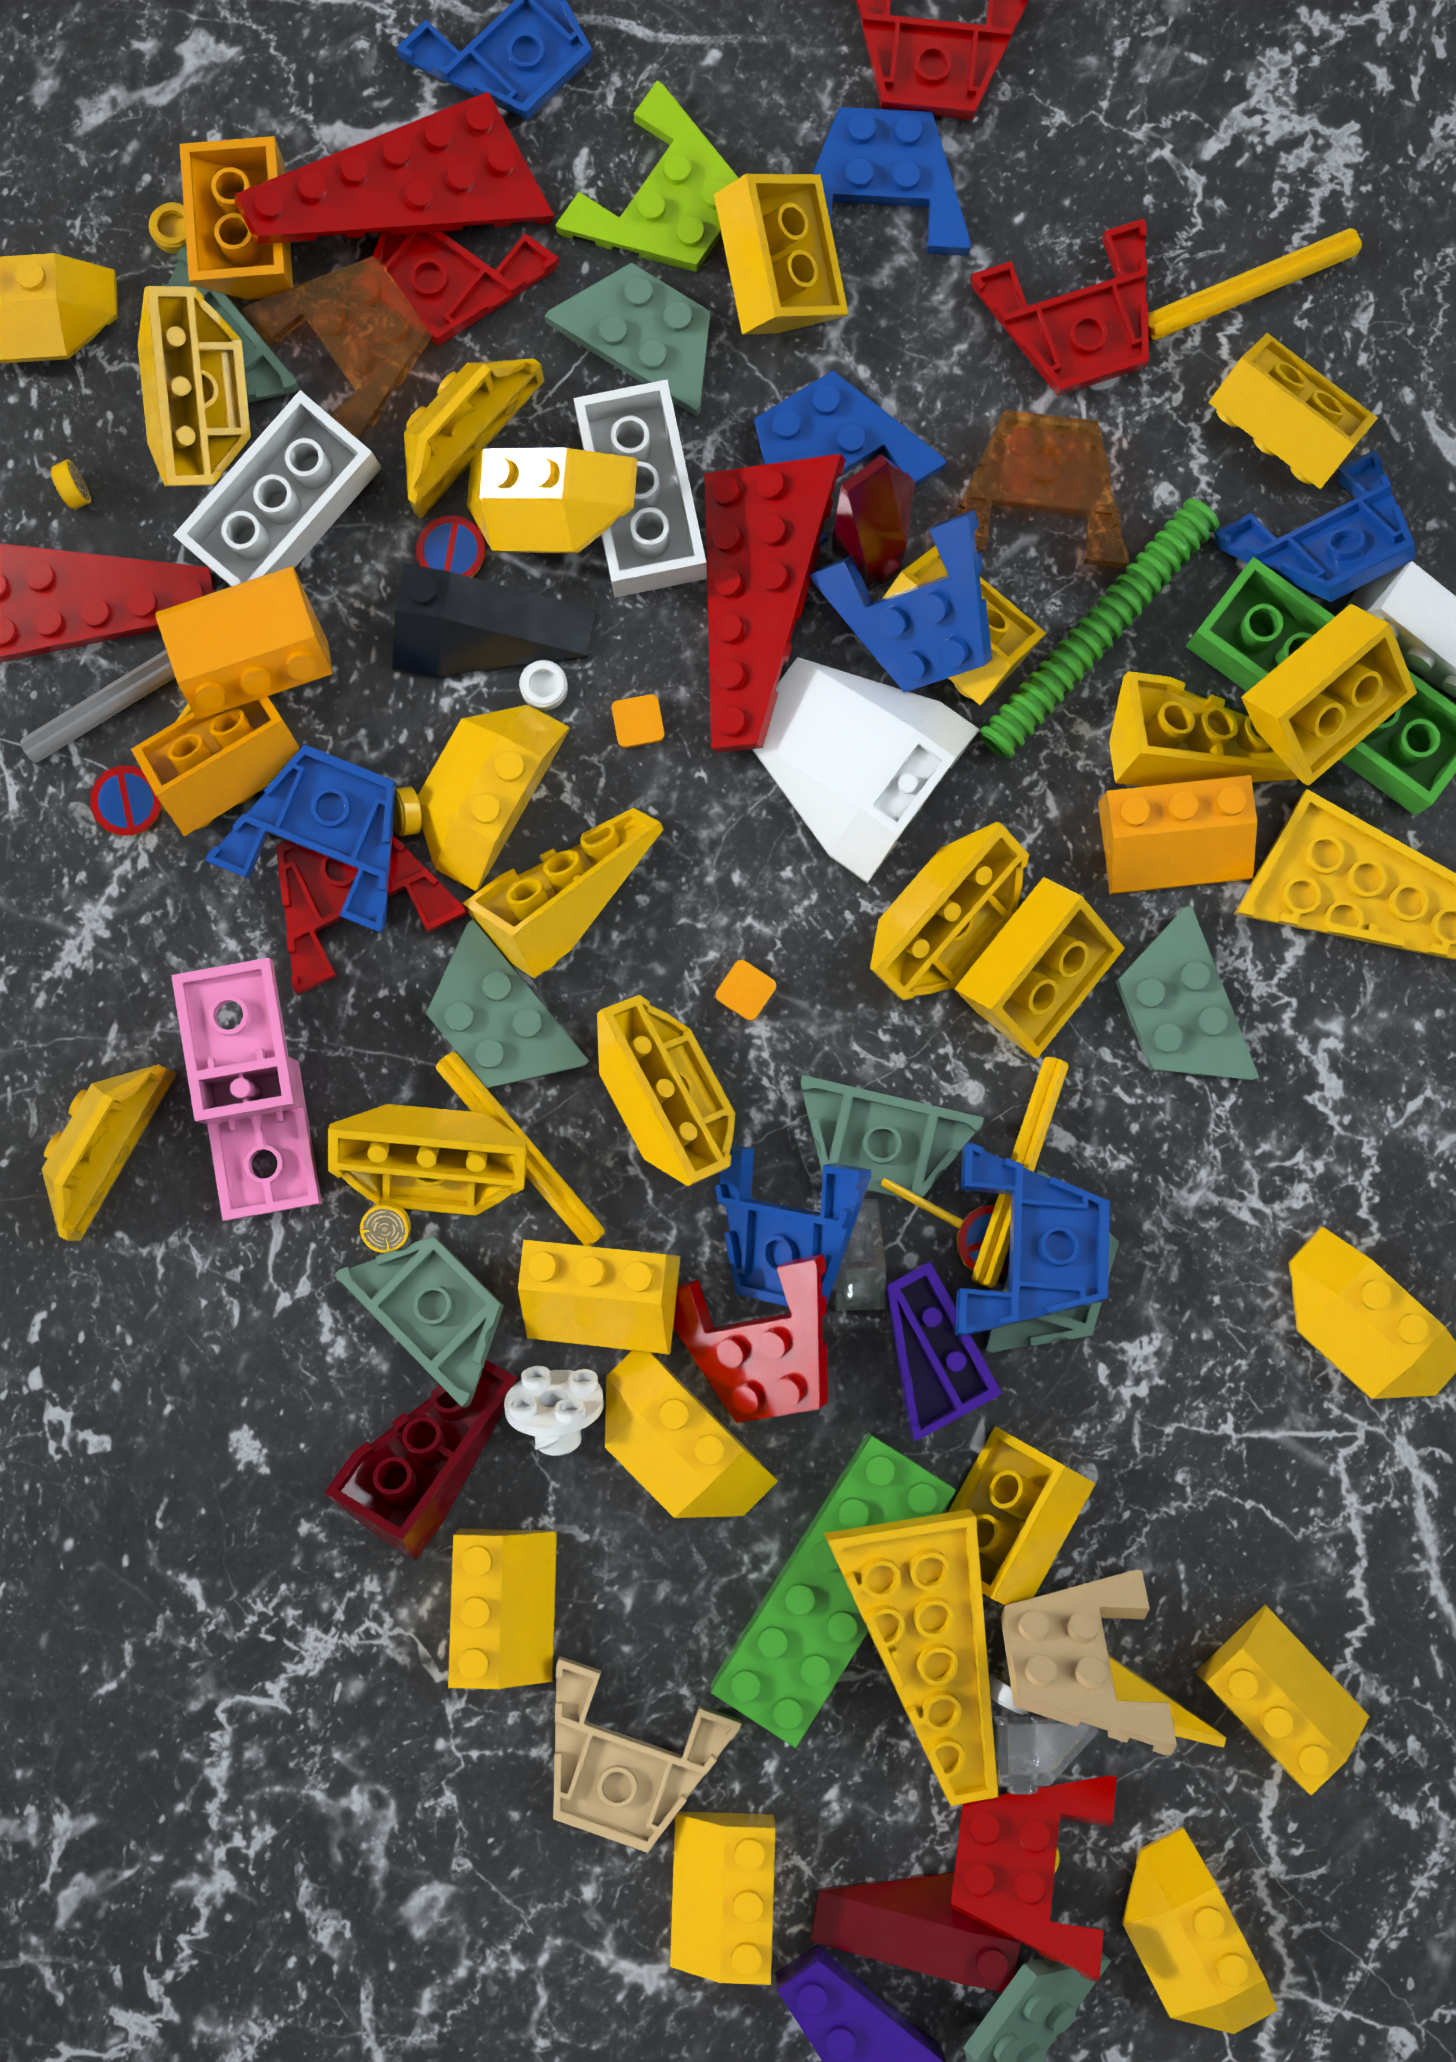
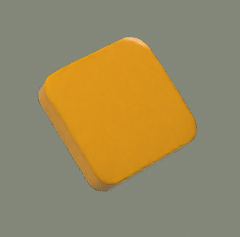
(638, 721)
(745, 990)

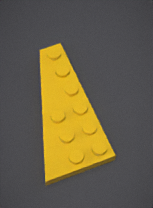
(1353, 883)
(926, 1617)

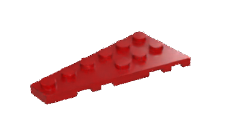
(411, 180)
(759, 567)
(81, 599)

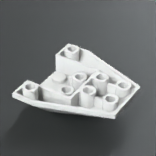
(858, 758)

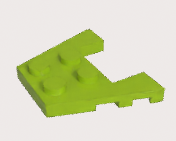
(675, 209)

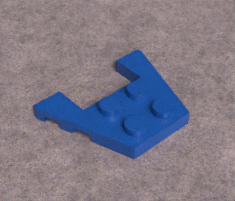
(516, 58)
(893, 161)
(841, 420)
(1338, 548)
(927, 628)
(328, 810)
(773, 1233)
(1054, 1245)

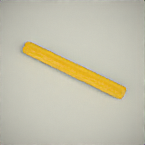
(1253, 283)
(1027, 1153)
(538, 1169)

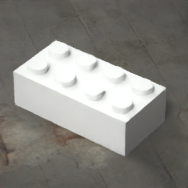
(279, 495)
(660, 537)

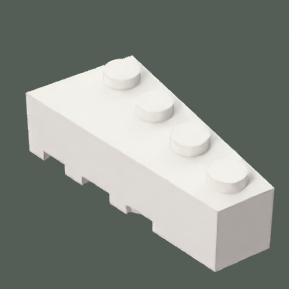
(1421, 619)

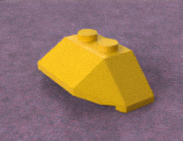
(52, 306)
(191, 386)
(462, 422)
(548, 497)
(484, 788)
(949, 913)
(665, 1090)
(98, 1143)
(428, 1158)
(1368, 1322)
(678, 1444)
(1192, 1940)

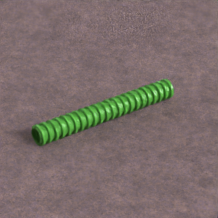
(1102, 625)

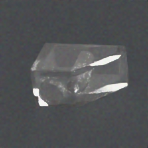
(862, 1272)
(1035, 1750)

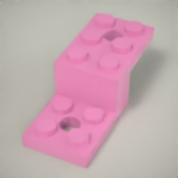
(246, 1088)

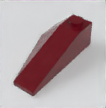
(875, 519)
(418, 1467)
(914, 1929)

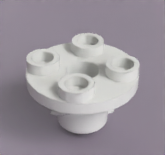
(554, 1407)

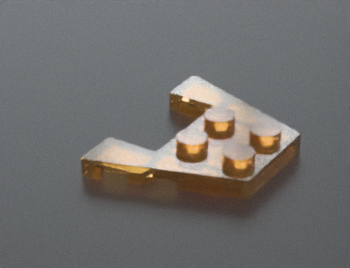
(360, 323)
(1052, 468)

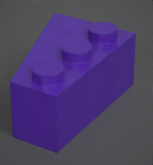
(937, 1371)
(846, 2017)

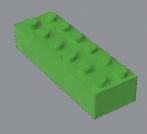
(1268, 620)
(808, 1617)

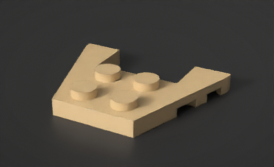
(1063, 1661)
(619, 1782)

